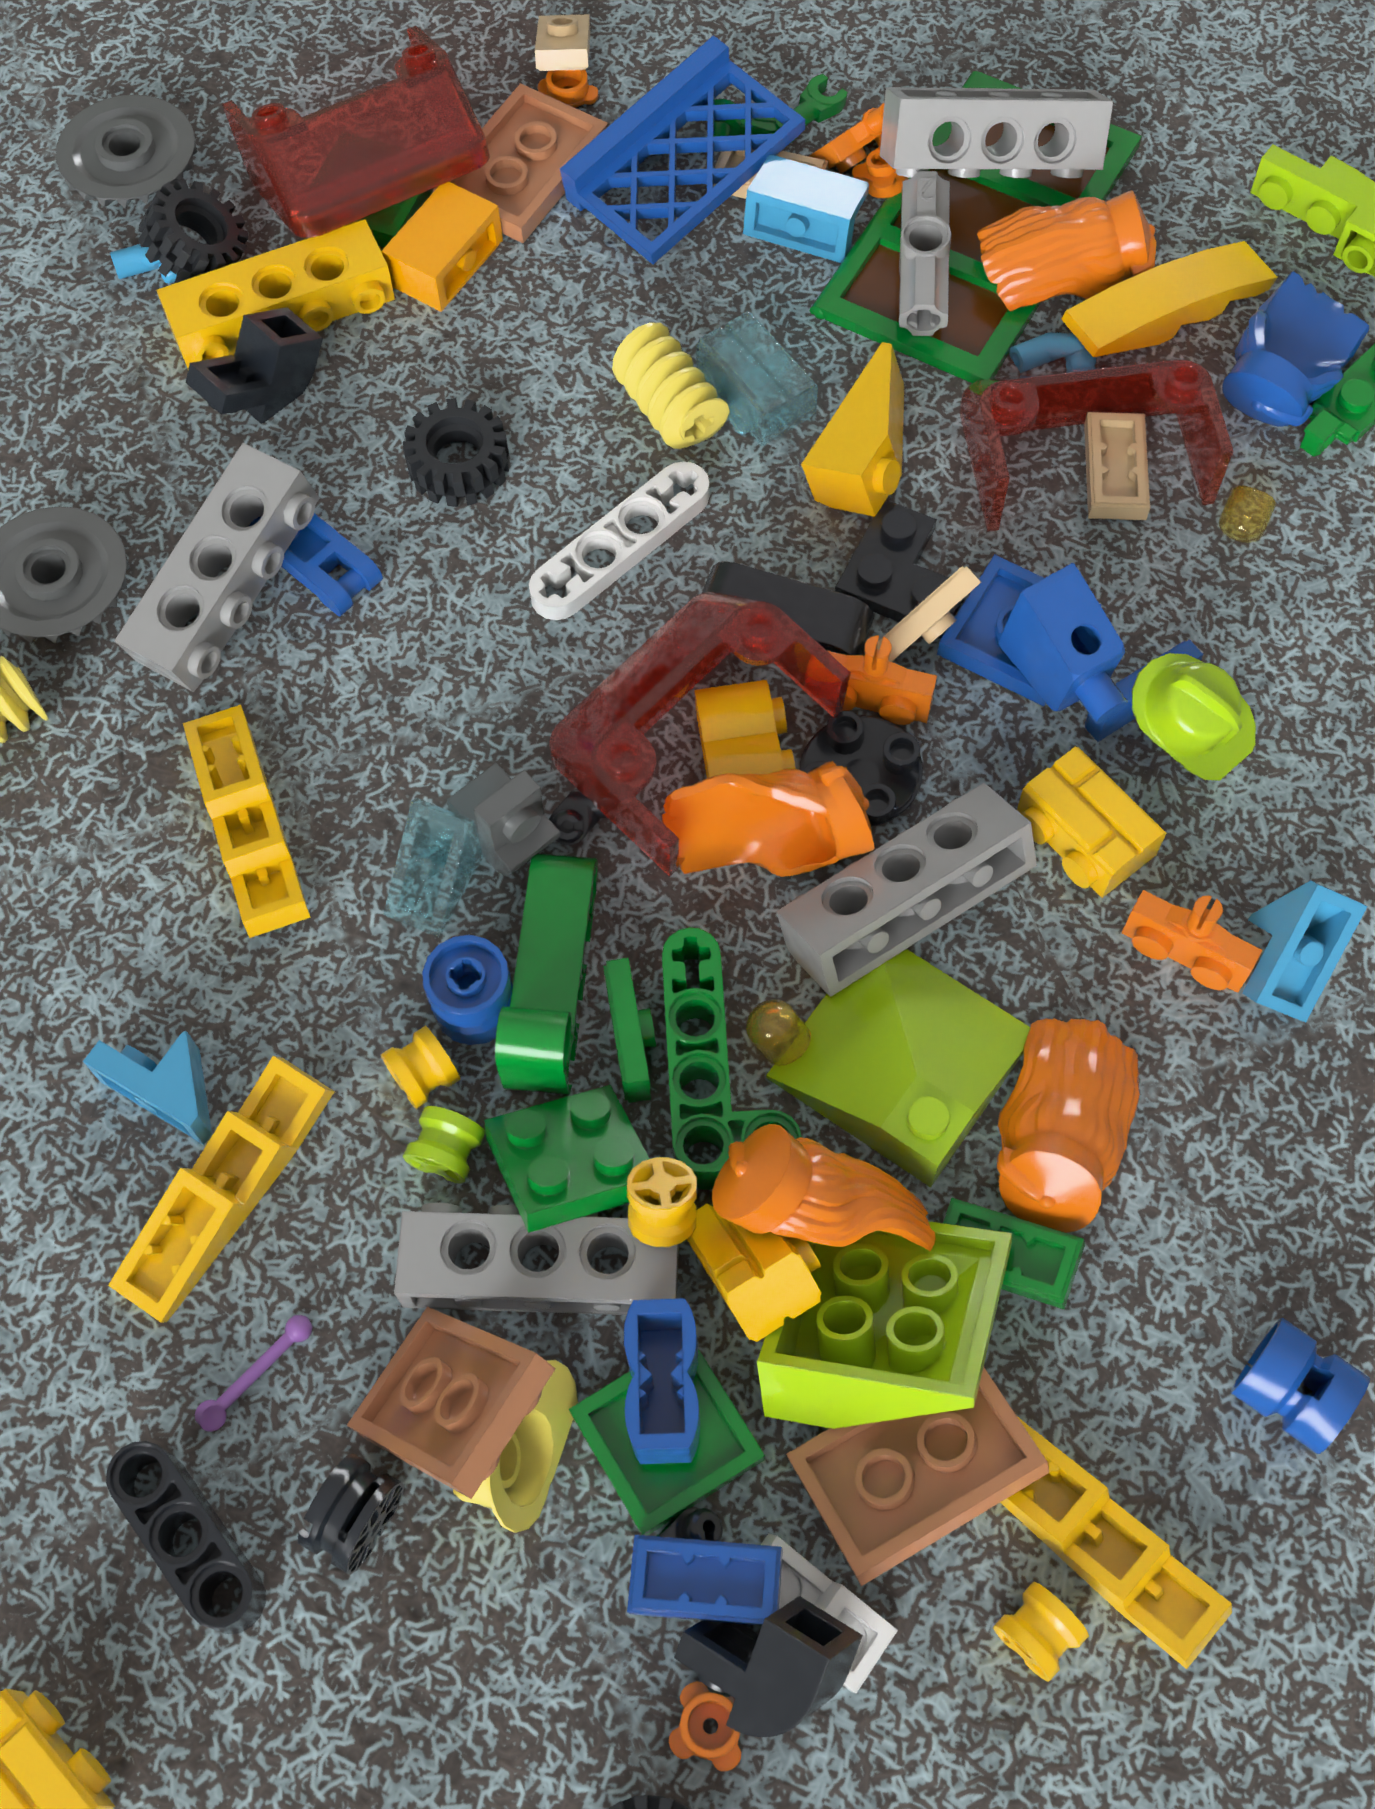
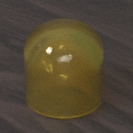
(1246, 514)
(778, 1032)

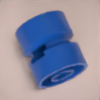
(471, 1006)
(1280, 1366)

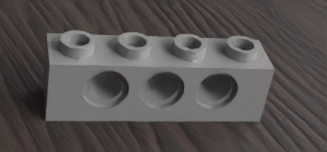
(915, 114)
(216, 538)
(907, 888)
(436, 1234)

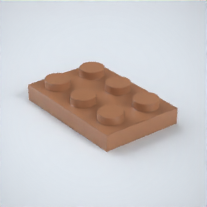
(527, 147)
(451, 1400)
(915, 1478)

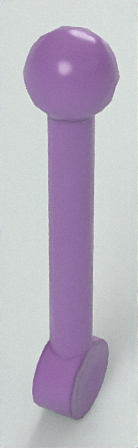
(212, 1413)

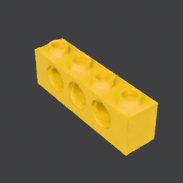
(314, 278)

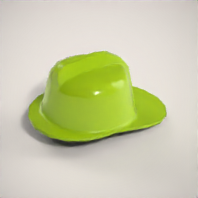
(1194, 714)

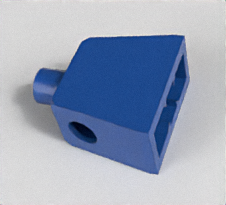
(1065, 645)

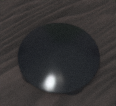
(876, 754)

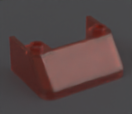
(363, 149)
(1065, 396)
(603, 737)

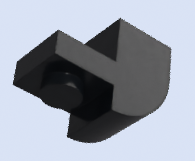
(269, 366)
(774, 1674)

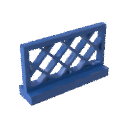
(645, 130)

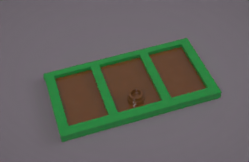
(979, 326)

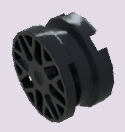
(350, 1513)

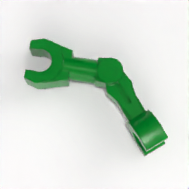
(811, 107)

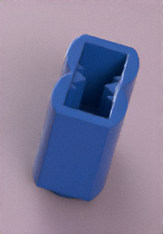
(661, 1396)

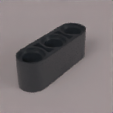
(829, 617)
(156, 1522)

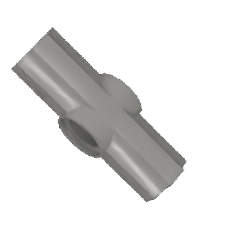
(924, 253)

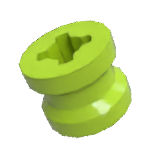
(444, 1144)

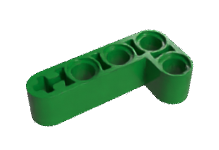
(540, 1027)
(703, 1057)

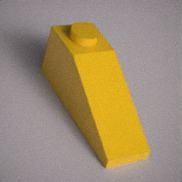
(861, 448)

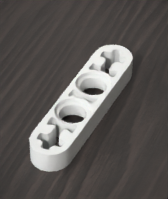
(613, 535)

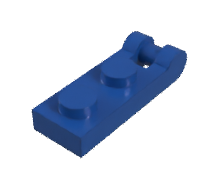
(316, 553)

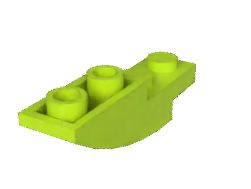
(1328, 198)

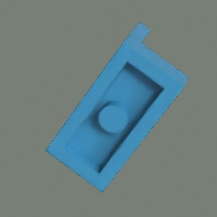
(803, 207)

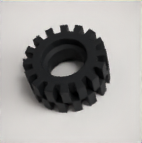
(202, 214)
(452, 426)

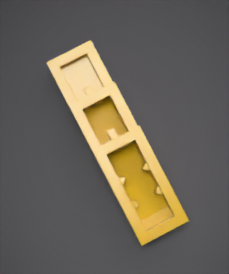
(1160, 300)
(245, 821)
(221, 1190)
(1119, 1556)

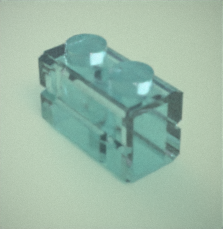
(756, 379)

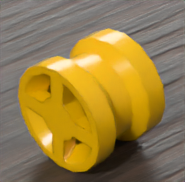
(420, 1066)
(662, 1201)
(1041, 1630)

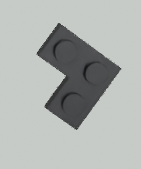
(885, 562)

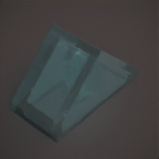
(432, 867)

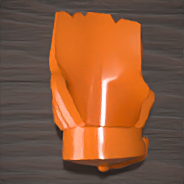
(1067, 249)
(771, 820)
(1066, 1122)
(813, 1193)

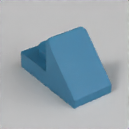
(1306, 944)
(169, 1090)

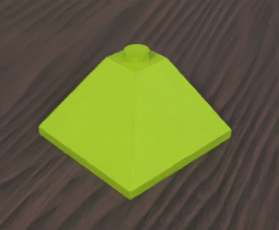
(905, 1062)
(892, 1331)

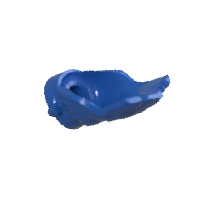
(1291, 354)

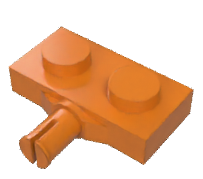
(847, 148)
(886, 687)
(1191, 939)

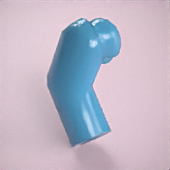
(133, 261)
(1050, 348)

